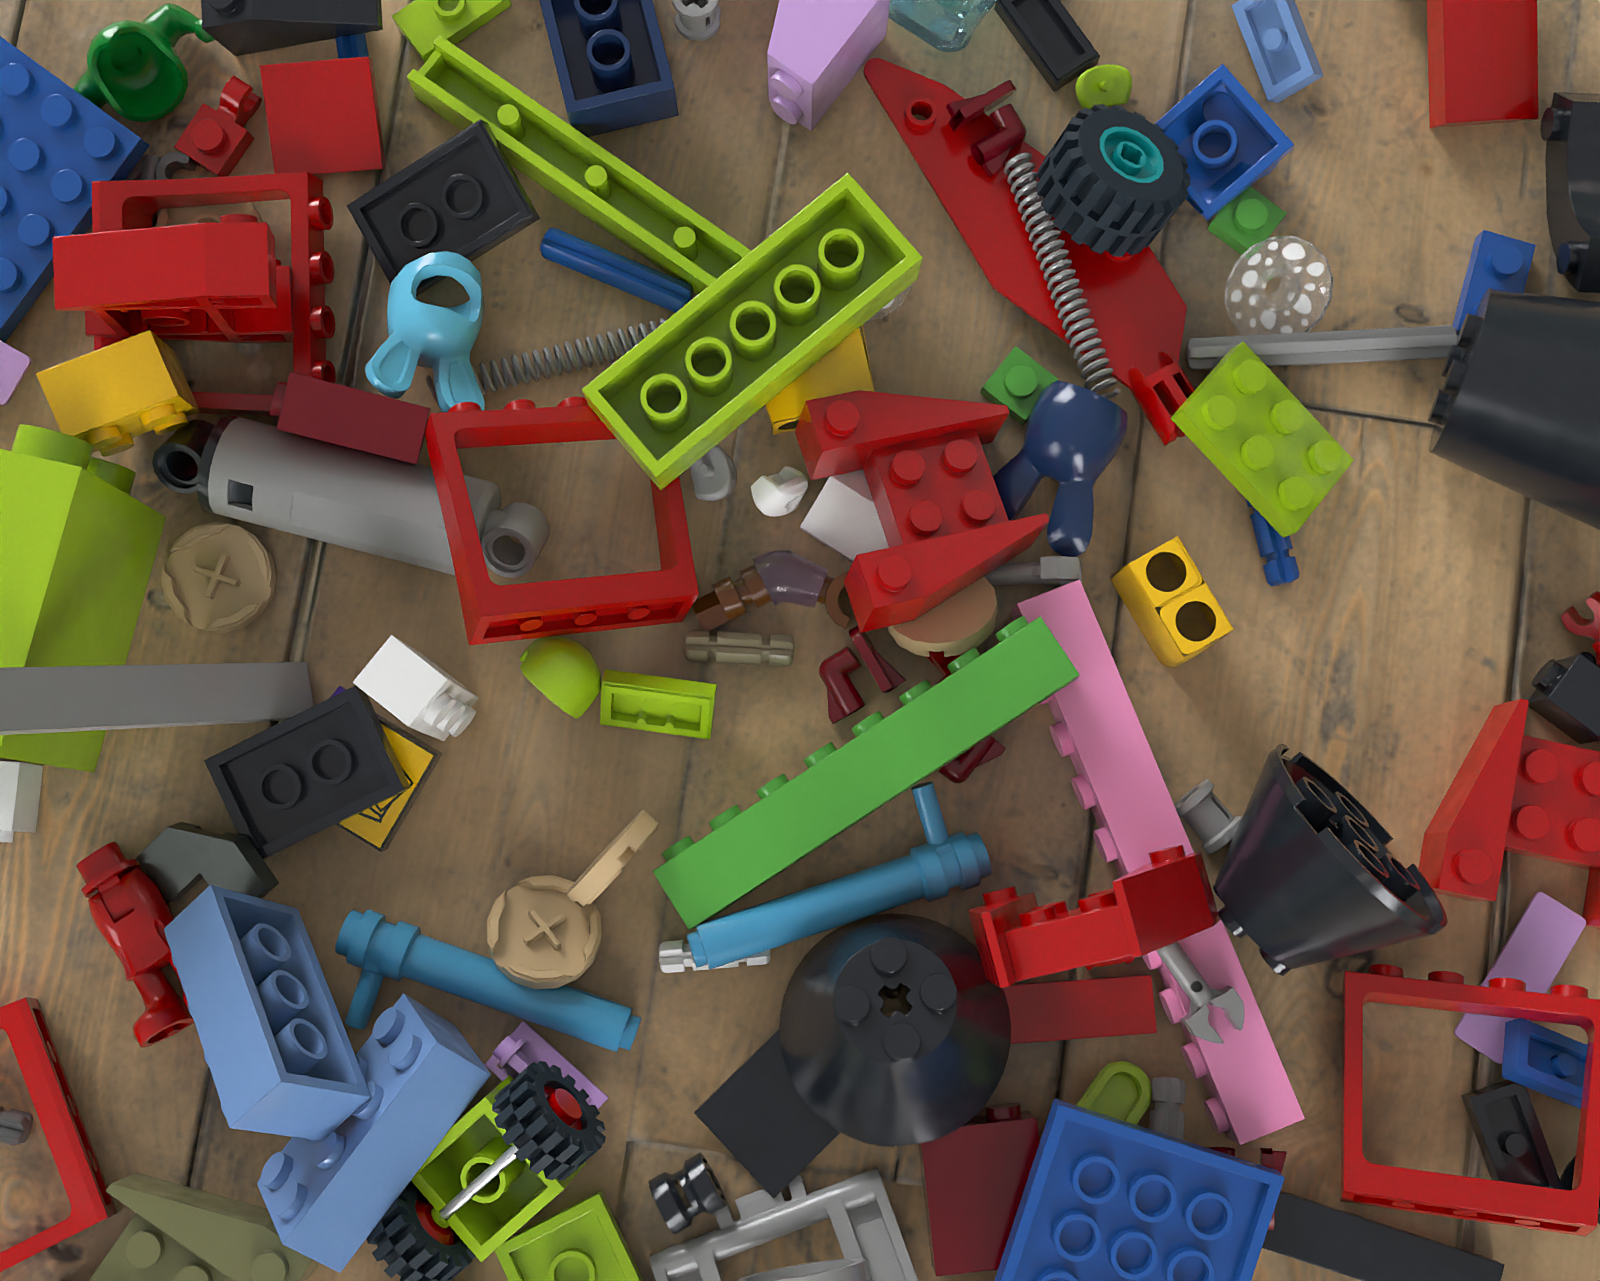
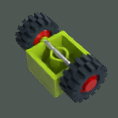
(489, 1175)

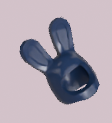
(1071, 442)

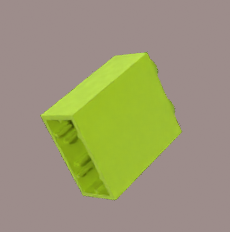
(69, 571)

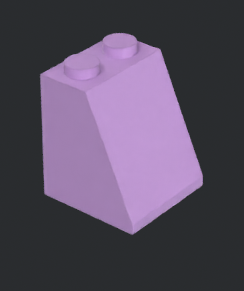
(818, 52)

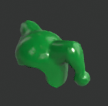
(137, 66)

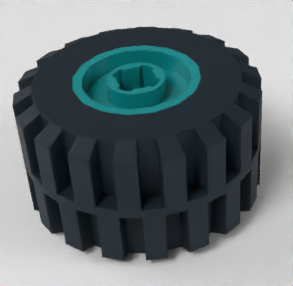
(1112, 180)

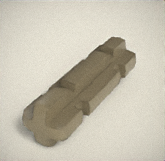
(739, 648)

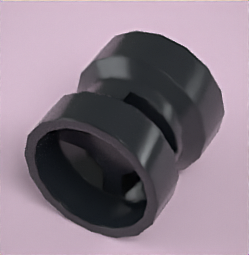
(699, 1189)

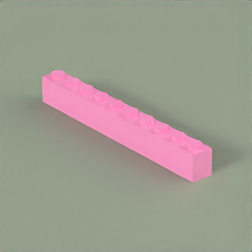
(1136, 818)

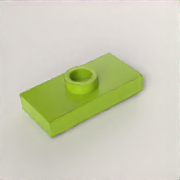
(452, 19)
(657, 704)

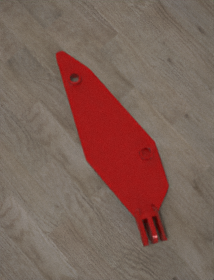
(1128, 295)

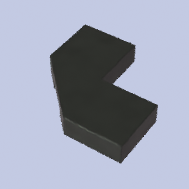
(188, 854)

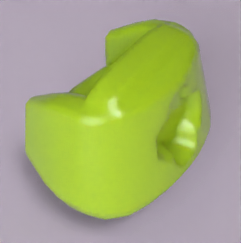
(1104, 85)

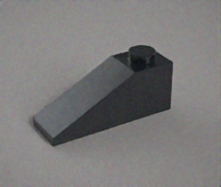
(275, 24)

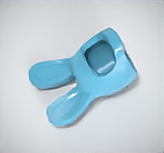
(430, 333)

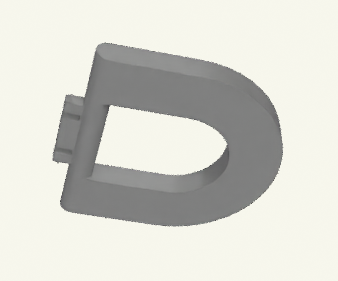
(856, 1209)

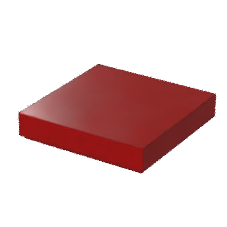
(323, 116)

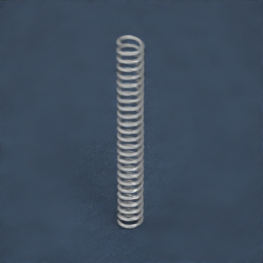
(1045, 226)
(559, 359)

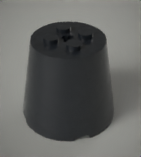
(1526, 399)

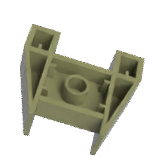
(195, 1238)

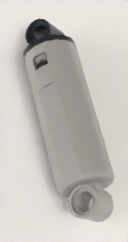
(340, 495)

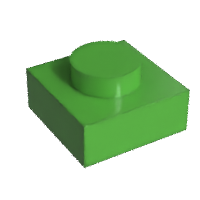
(1246, 220)
(1017, 384)

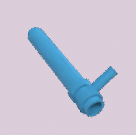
(924, 873)
(404, 952)

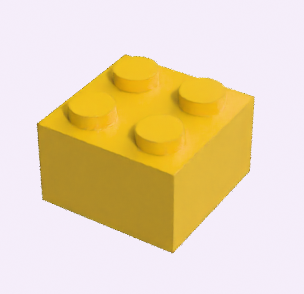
(119, 393)

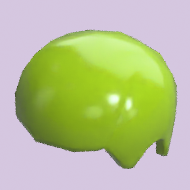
(563, 673)

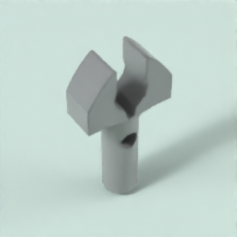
(1050, 571)
(1201, 994)

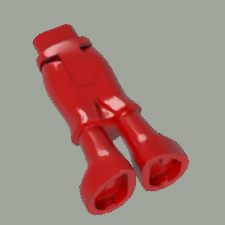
(132, 921)

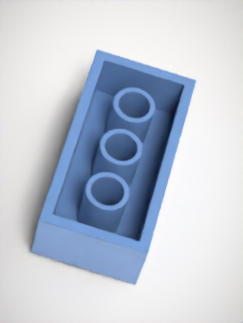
(265, 1016)
(339, 1188)

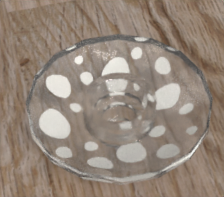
(1297, 303)

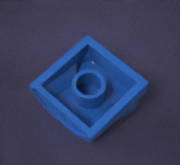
(1224, 141)

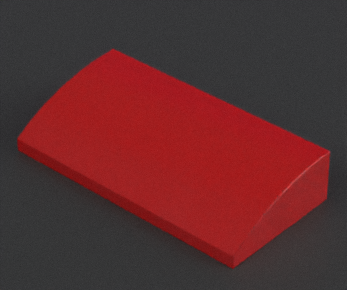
(1482, 62)

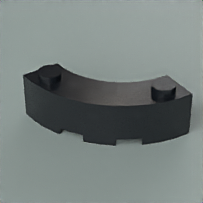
(1574, 186)

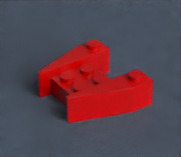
(178, 282)
(929, 493)
(1520, 800)
(1134, 918)

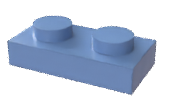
(1277, 46)

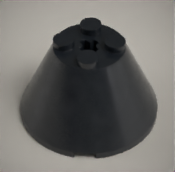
(1315, 872)
(901, 1074)

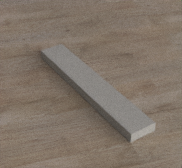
(150, 696)

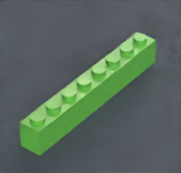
(866, 772)

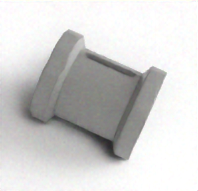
(692, 16)
(1207, 816)

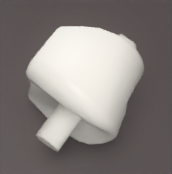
(779, 492)

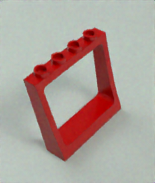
(134, 202)
(557, 606)
(61, 1126)
(1455, 1195)

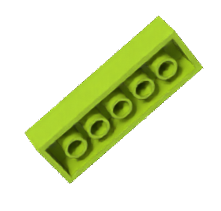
(753, 331)

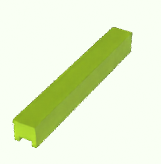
(576, 168)

